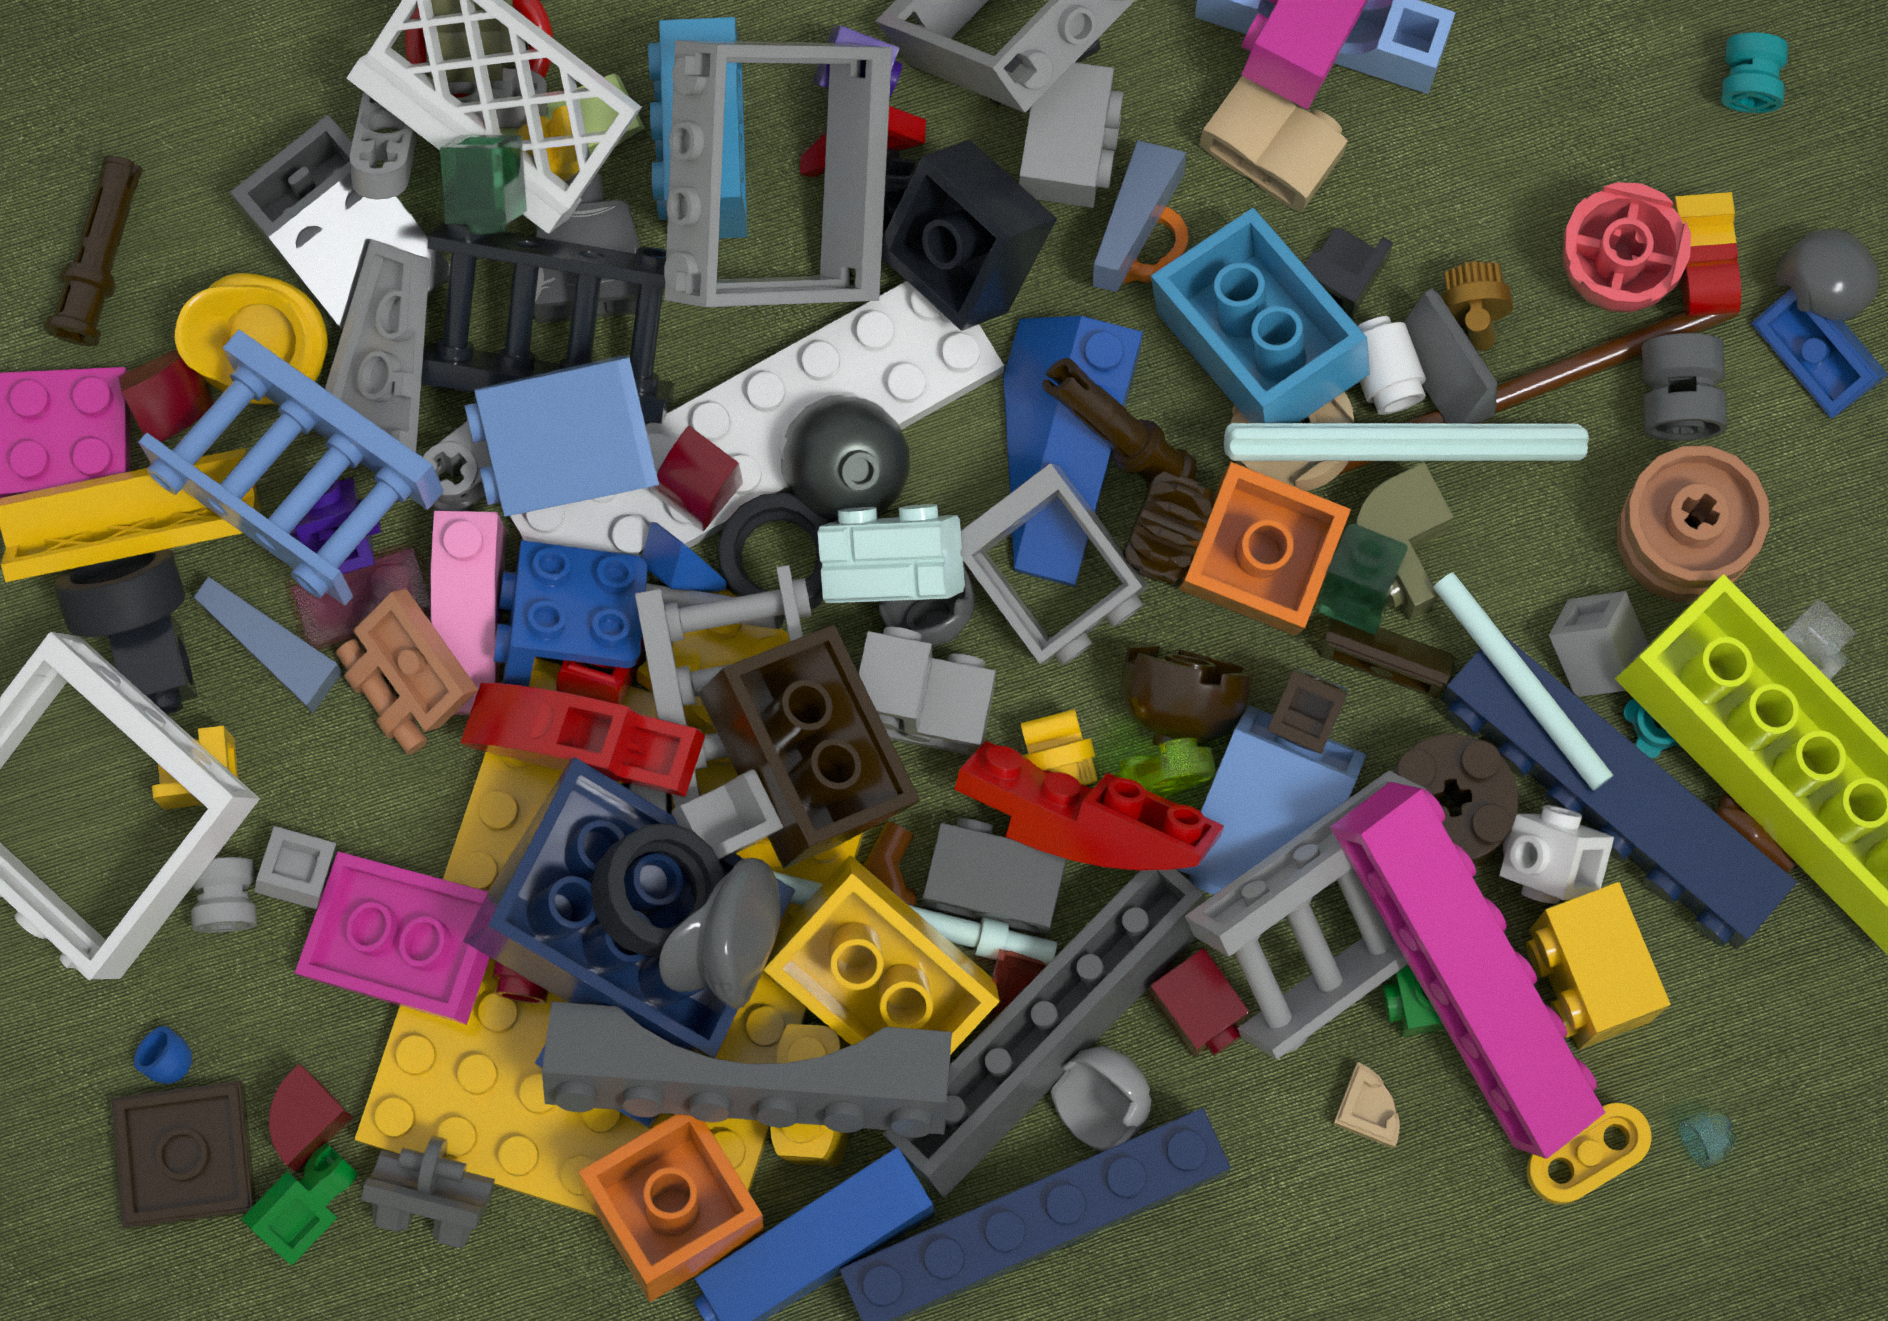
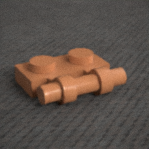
(416, 663)

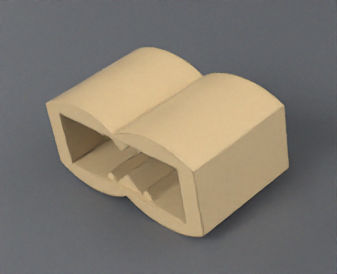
(1274, 143)

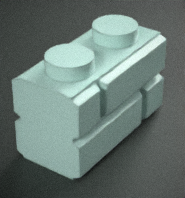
(891, 556)

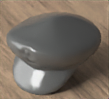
(727, 938)

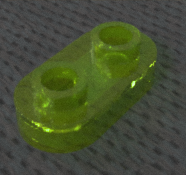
(1175, 769)

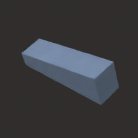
(1144, 194)
(287, 657)

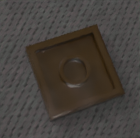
(183, 1155)

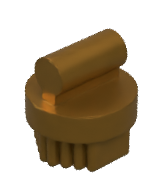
(1477, 299)

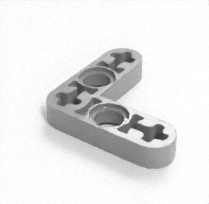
(400, 146)

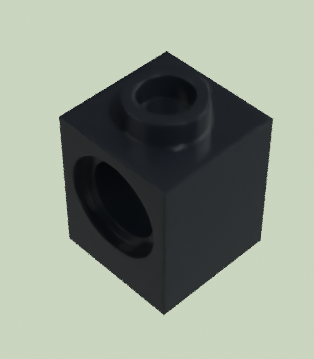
(156, 663)

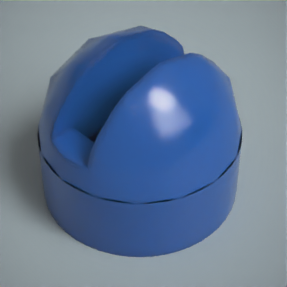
(163, 1056)

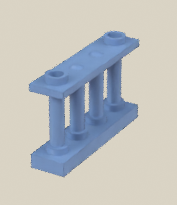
(302, 408)

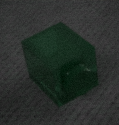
(483, 181)

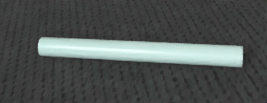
(1523, 681)

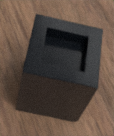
(1348, 267)

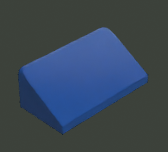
(1820, 354)

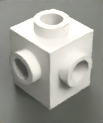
(1555, 855)

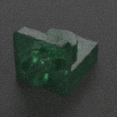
(1361, 578)

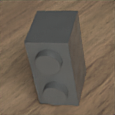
(993, 878)

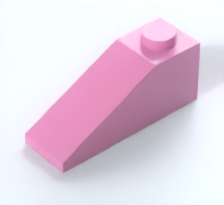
(466, 589)

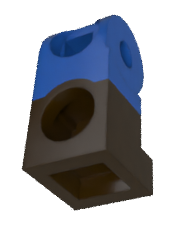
(1308, 710)

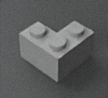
(1070, 136)
(927, 697)

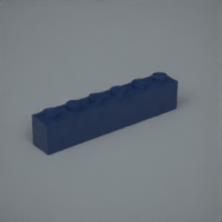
(1651, 815)
(1037, 1220)

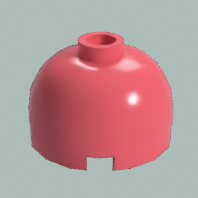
(1625, 247)

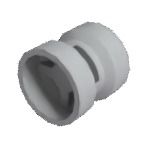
(223, 902)

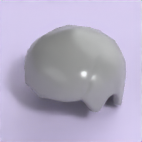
(1102, 1097)

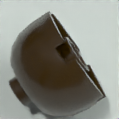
(1183, 694)

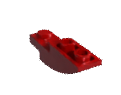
(557, 726)
(1101, 826)

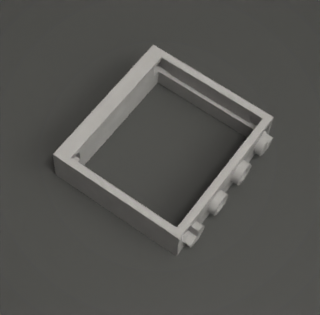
(1044, 45)
(851, 182)

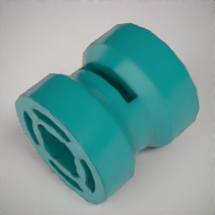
(1754, 72)

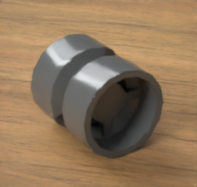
(1683, 385)

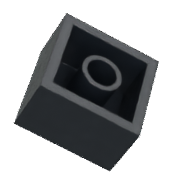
(966, 234)

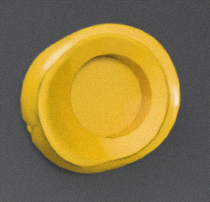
(262, 308)

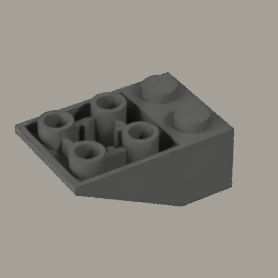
(319, 223)

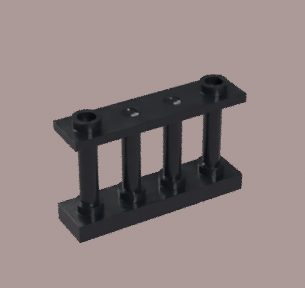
(457, 366)

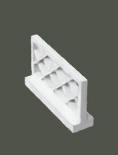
(441, 117)

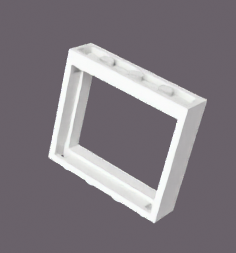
(228, 803)

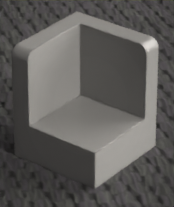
(1597, 641)
(731, 815)

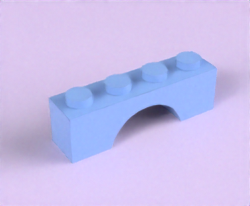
(1389, 41)

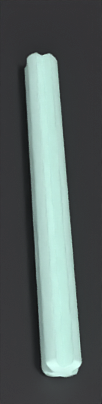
(1404, 442)

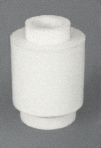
(1393, 367)

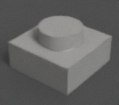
(295, 867)

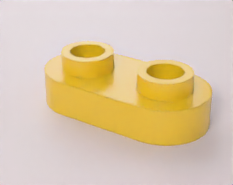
(1590, 1158)

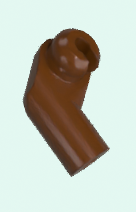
(1749, 828)
(885, 859)

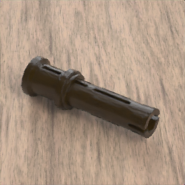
(89, 277)
(1136, 443)

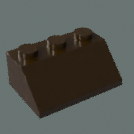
(812, 741)

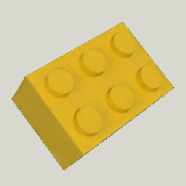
(876, 963)

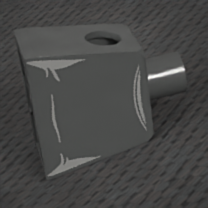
(596, 225)

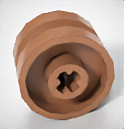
(1699, 487)

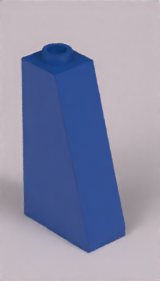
(816, 1243)

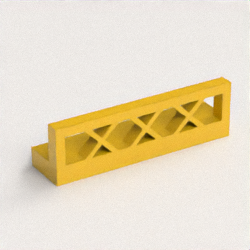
(109, 520)

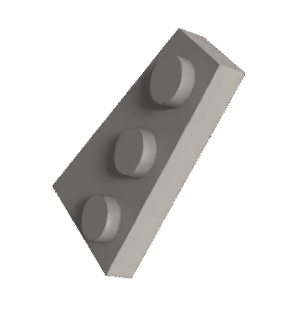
(383, 342)

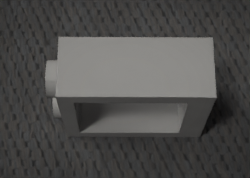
(1009, 516)

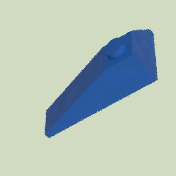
(1047, 432)

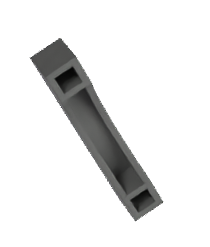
(611, 1062)

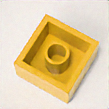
(1597, 966)

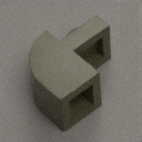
(1414, 513)

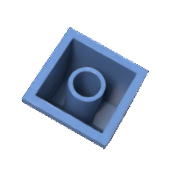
(562, 437)
(1268, 796)

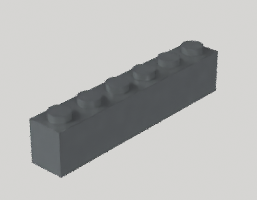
(1053, 1021)

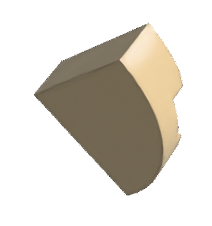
(1369, 1108)

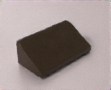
(1389, 657)

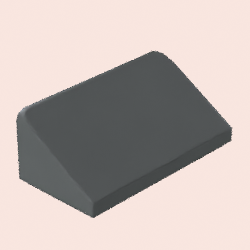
(1452, 367)

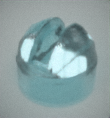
(1707, 1137)

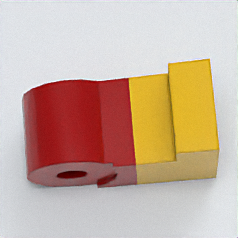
(1712, 274)

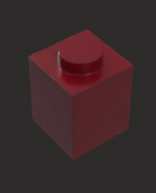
(1200, 1005)

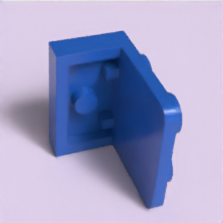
(569, 609)

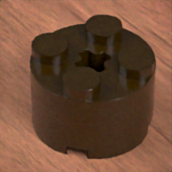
(1474, 776)

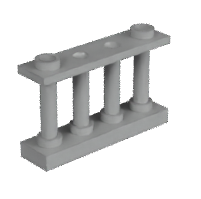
(666, 624)
(1282, 888)

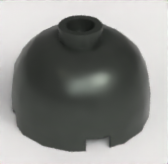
(845, 456)

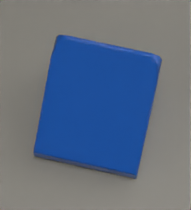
(678, 564)

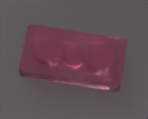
(331, 622)

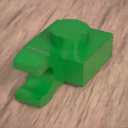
(297, 1212)

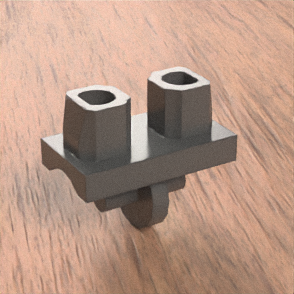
(429, 1188)

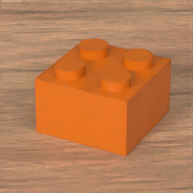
(1265, 549)
(671, 1203)

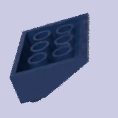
(545, 921)

